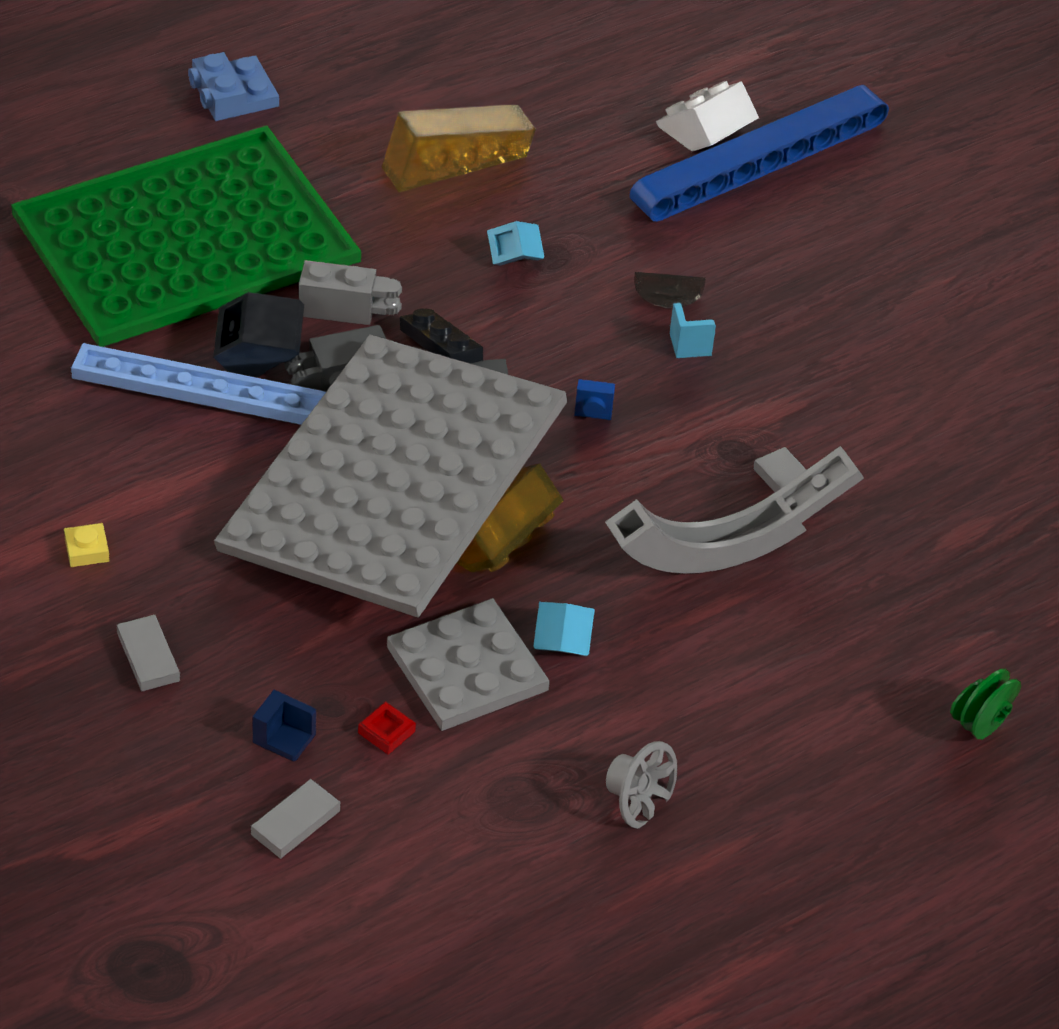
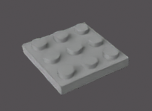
(467, 664)

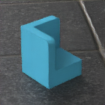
(515, 242)
(691, 337)
(564, 628)

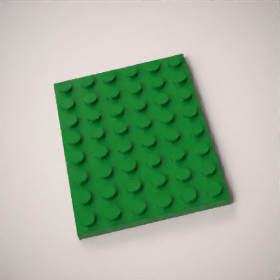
(182, 234)

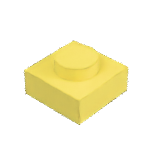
(86, 545)

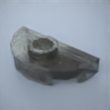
(668, 289)

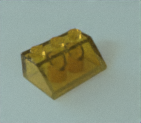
(521, 509)

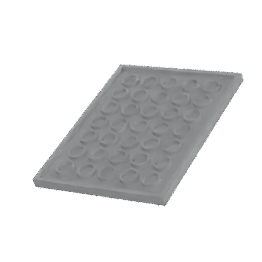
(392, 474)

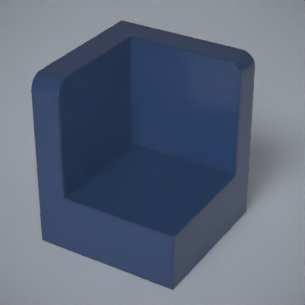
(284, 725)

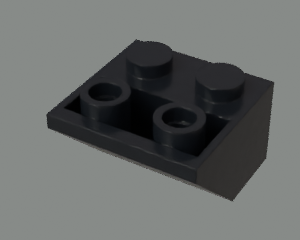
(258, 333)

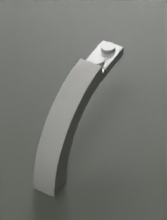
(737, 537)

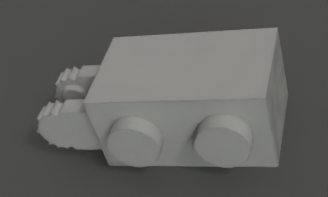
(347, 293)

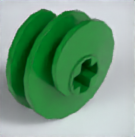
(986, 703)

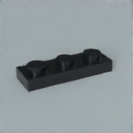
(440, 336)

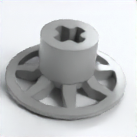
(637, 780)

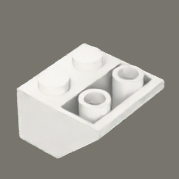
(709, 115)

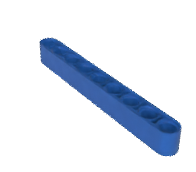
(758, 153)

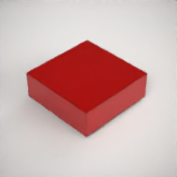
(386, 728)

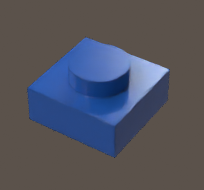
(594, 399)

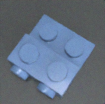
(232, 86)

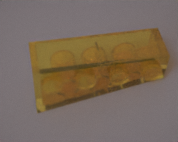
(454, 142)

